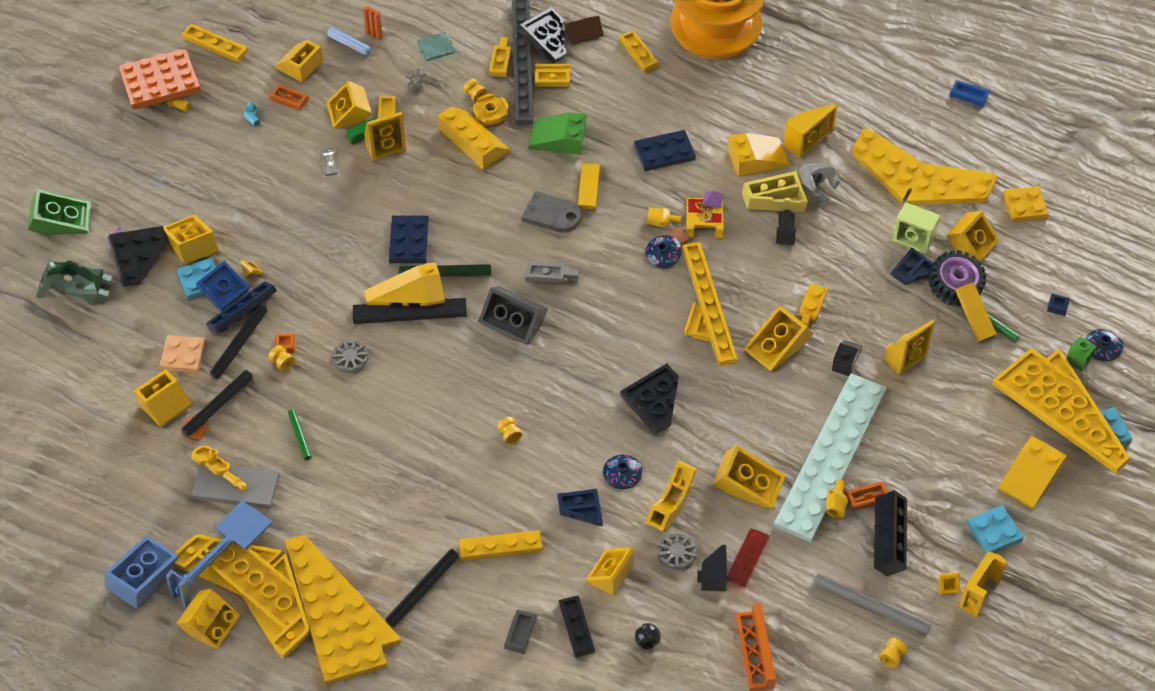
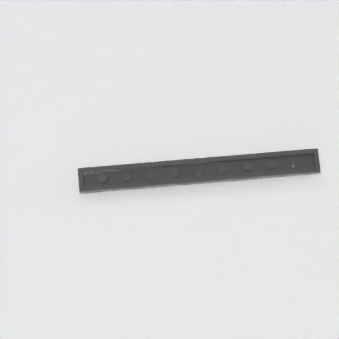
(522, 65)

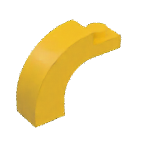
(673, 499)

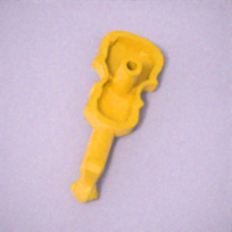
(209, 457)

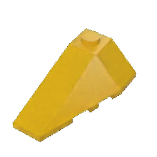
(415, 285)

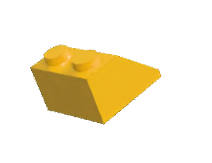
(348, 106)
(973, 235)

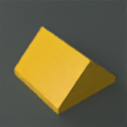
(611, 569)

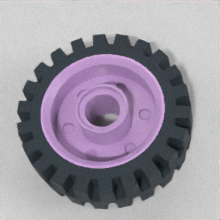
(950, 267)

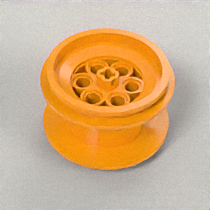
(716, 26)

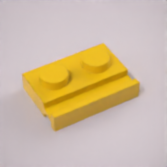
(552, 75)
(696, 325)

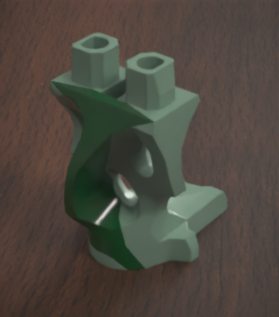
(82, 277)

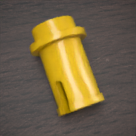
(179, 104)

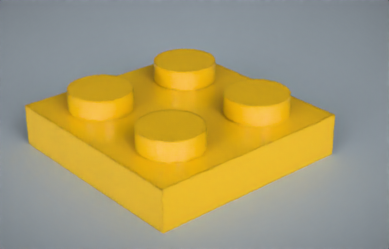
(1025, 204)

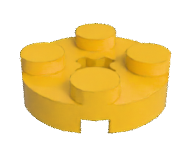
(486, 117)

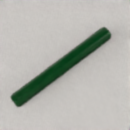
(457, 270)

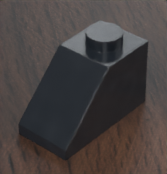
(846, 357)
(714, 571)

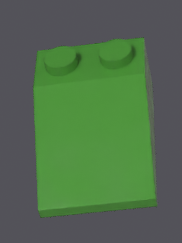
(559, 133)
(58, 214)

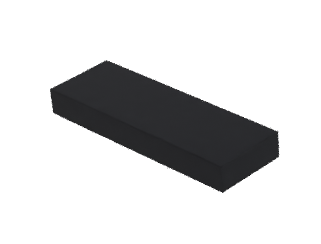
(576, 626)

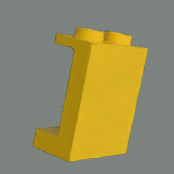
(973, 596)

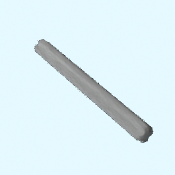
(872, 603)

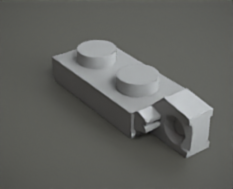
(551, 273)

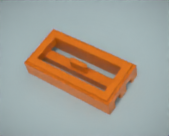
(372, 23)
(287, 99)
(866, 500)

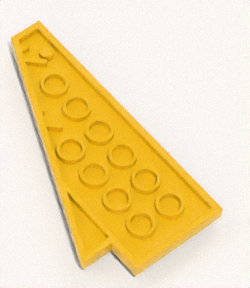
(1060, 400)
(342, 623)

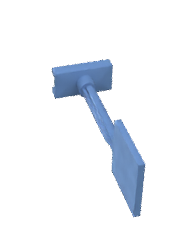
(240, 527)

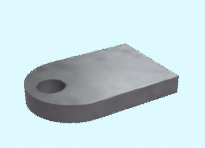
(552, 213)

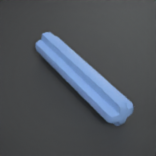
(349, 41)

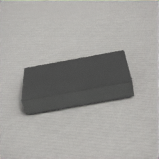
(520, 631)

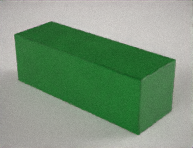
(356, 133)

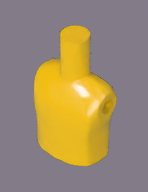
(661, 217)
(836, 501)

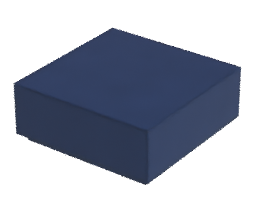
(1058, 304)

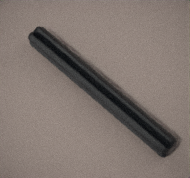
(238, 341)
(214, 405)
(422, 587)

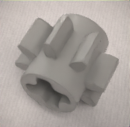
(418, 83)

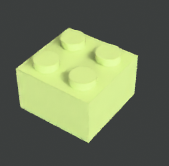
(916, 227)

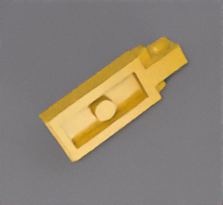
(500, 59)
(812, 303)

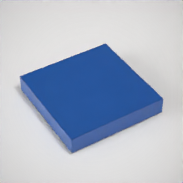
(222, 286)

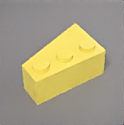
(775, 193)

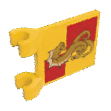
(703, 217)

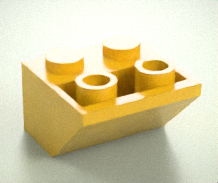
(301, 60)
(162, 398)
(208, 618)

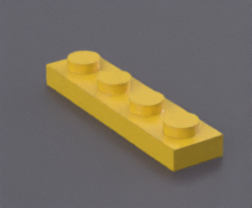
(214, 43)
(500, 545)

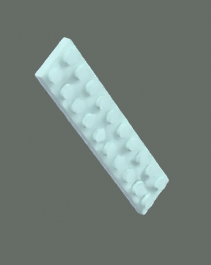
(830, 457)

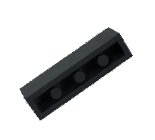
(890, 533)

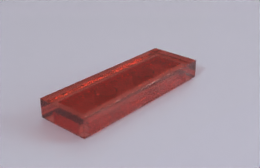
(747, 557)

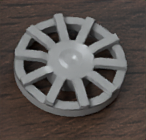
(350, 356)
(676, 551)

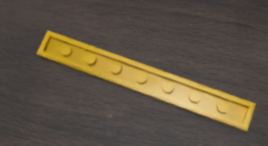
(709, 304)

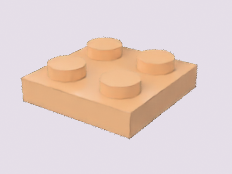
(182, 354)

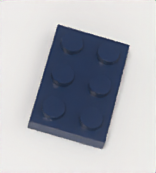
(664, 150)
(408, 239)

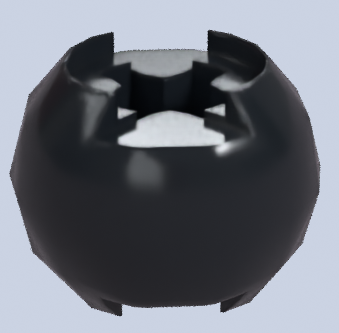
(647, 636)

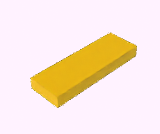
(638, 51)
(588, 186)
(975, 312)

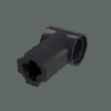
(785, 230)

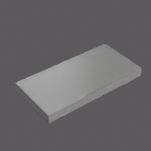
(215, 488)

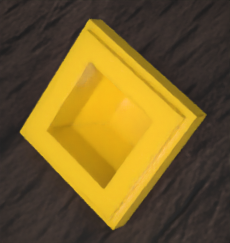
(250, 268)
(949, 583)

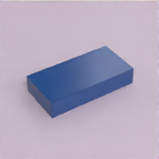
(969, 93)

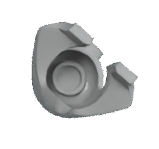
(813, 174)

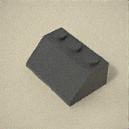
(512, 314)

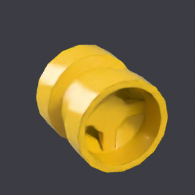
(474, 89)
(281, 358)
(510, 432)
(894, 651)

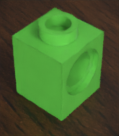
(1081, 353)

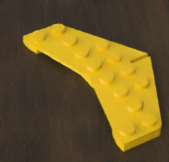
(925, 182)
(261, 579)

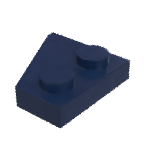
(912, 267)
(581, 506)

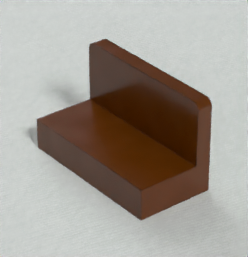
(584, 29)

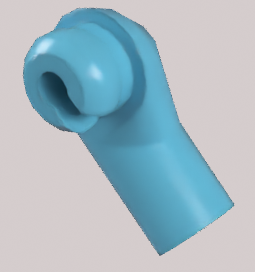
(249, 114)

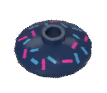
(665, 257)
(1105, 350)
(622, 478)

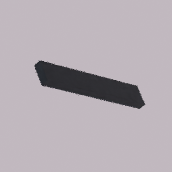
(397, 312)

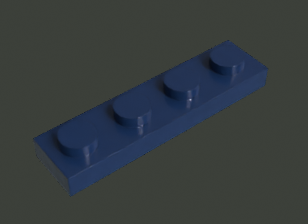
(241, 307)

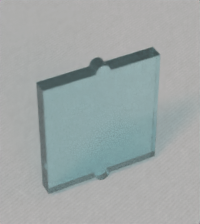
(436, 46)

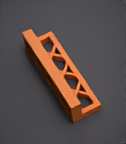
(762, 645)

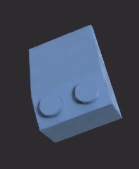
(140, 571)

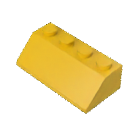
(471, 137)

